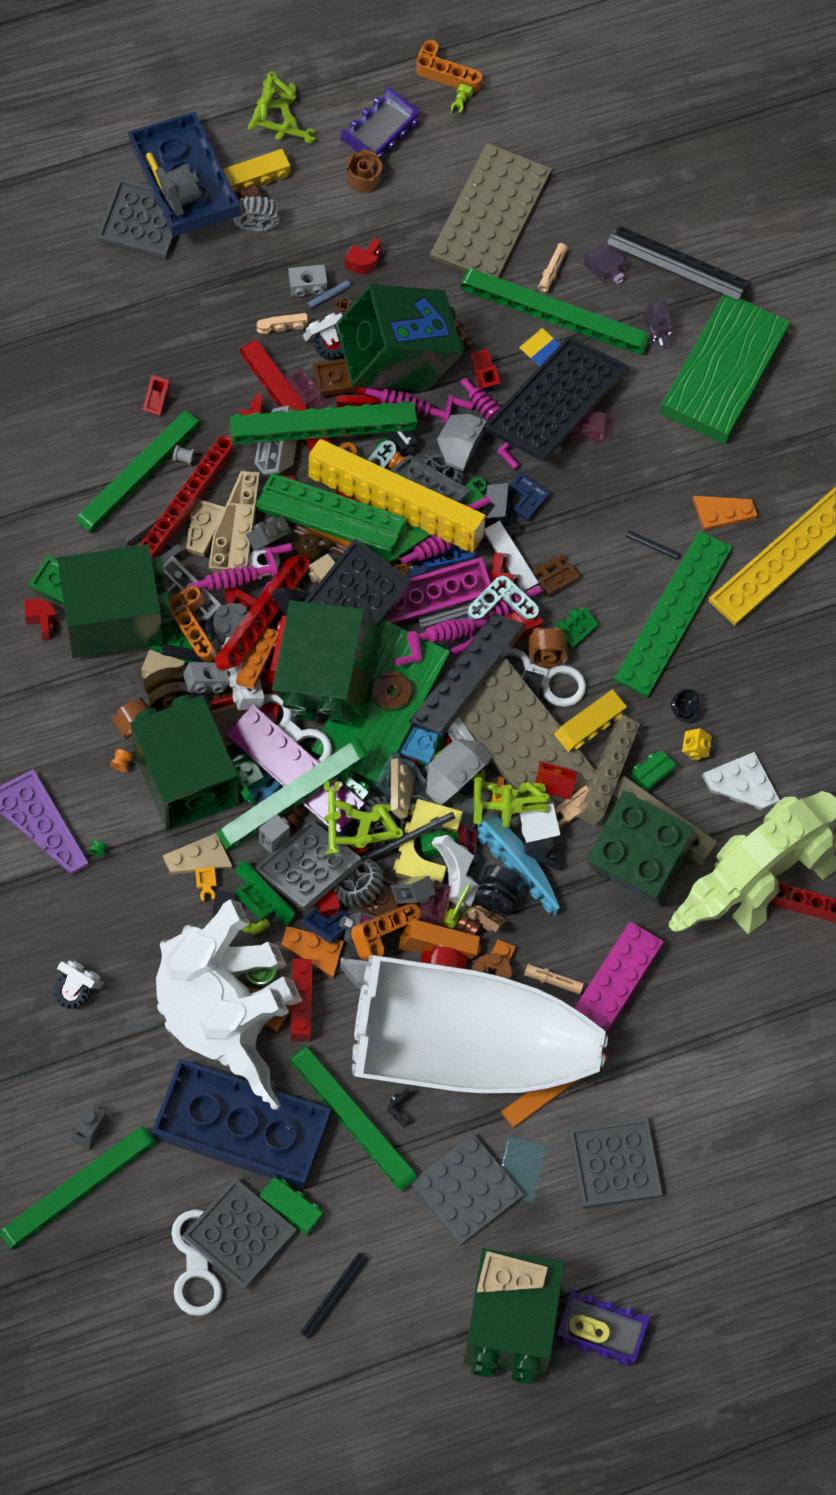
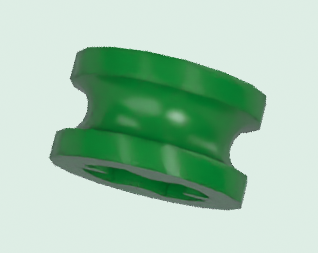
(482, 482)
(98, 848)

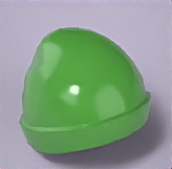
(262, 976)

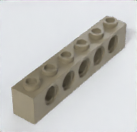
(608, 770)
(705, 843)

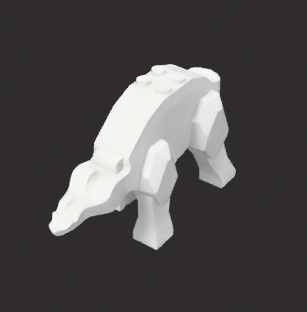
(209, 1004)

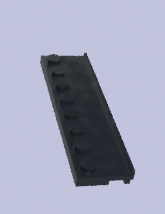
(678, 262)
(467, 674)

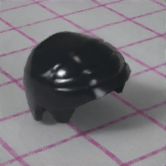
(686, 705)

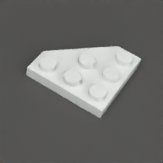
(743, 782)

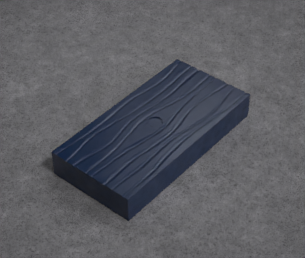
(233, 1125)

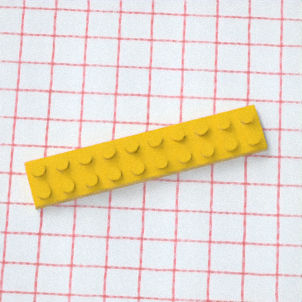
(778, 561)

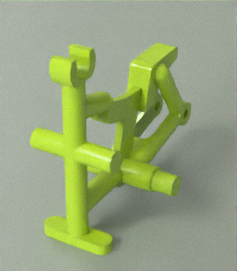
(286, 98)
(512, 798)
(362, 838)

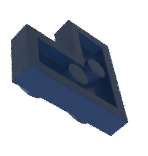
(532, 496)
(323, 927)

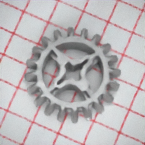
(258, 214)

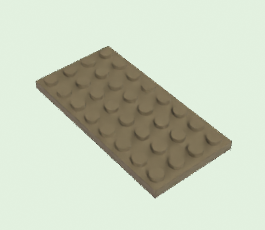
(490, 212)
(519, 731)

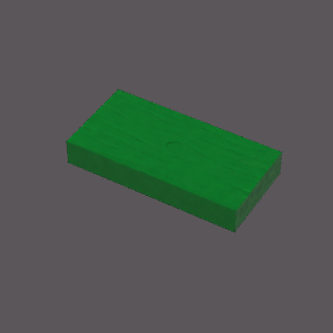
(724, 368)
(385, 729)

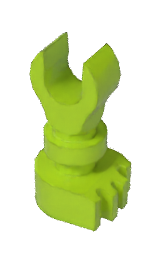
(463, 92)

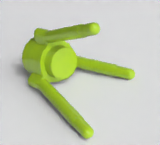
(452, 917)

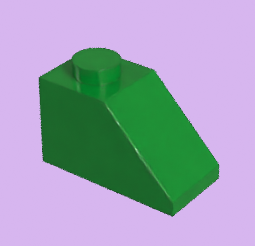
(428, 849)

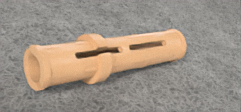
(550, 273)
(546, 976)

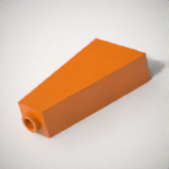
(422, 936)

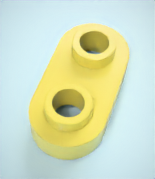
(589, 1327)

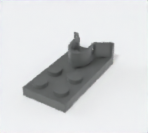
(430, 478)
(457, 801)

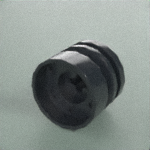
(499, 889)

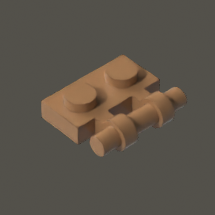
(490, 919)

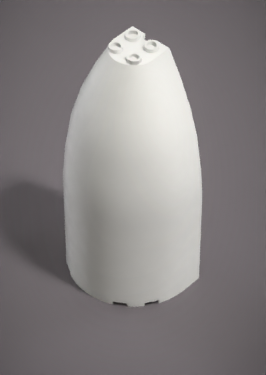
(468, 1031)

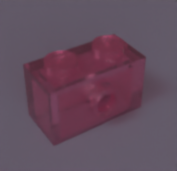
(305, 388)
(590, 428)
(434, 909)

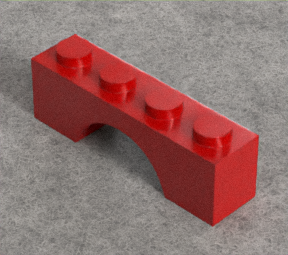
(302, 1011)

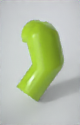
(255, 929)

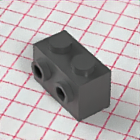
(269, 532)
(413, 890)

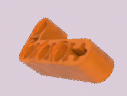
(451, 74)
(194, 627)
(367, 934)

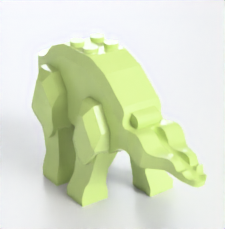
(751, 863)

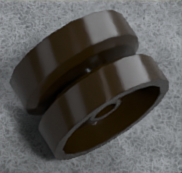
(164, 687)

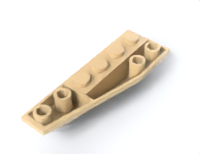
(229, 540)

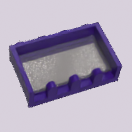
(382, 124)
(624, 1326)

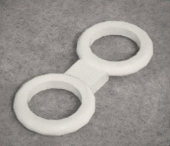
(548, 675)
(296, 733)
(196, 1267)

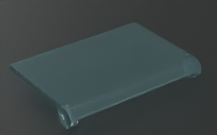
(524, 1165)

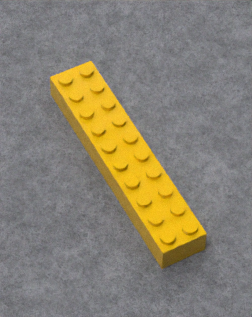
(396, 495)

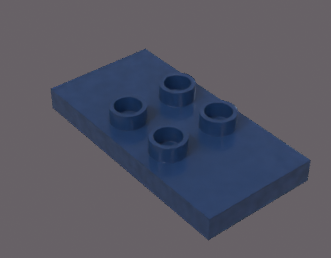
(181, 143)

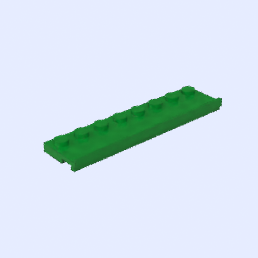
(331, 513)

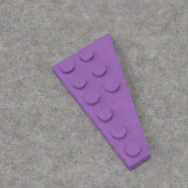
(34, 814)

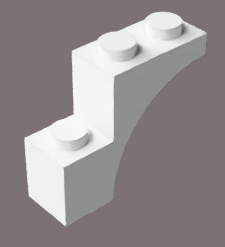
(458, 863)

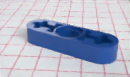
(463, 558)

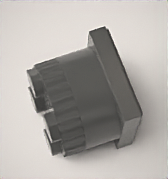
(179, 187)
(226, 621)

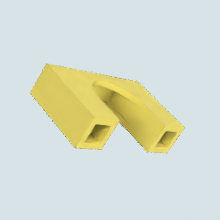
(410, 863)

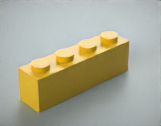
(258, 171)
(590, 720)

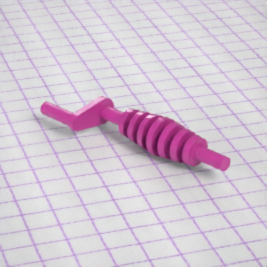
(487, 408)
(425, 409)
(435, 544)
(237, 577)
(500, 608)
(444, 631)

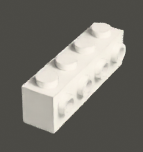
(244, 696)

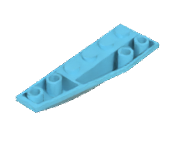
(510, 851)

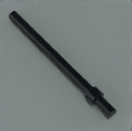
(435, 823)

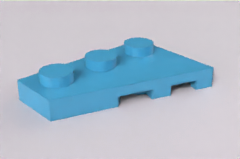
(420, 745)

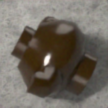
(311, 546)

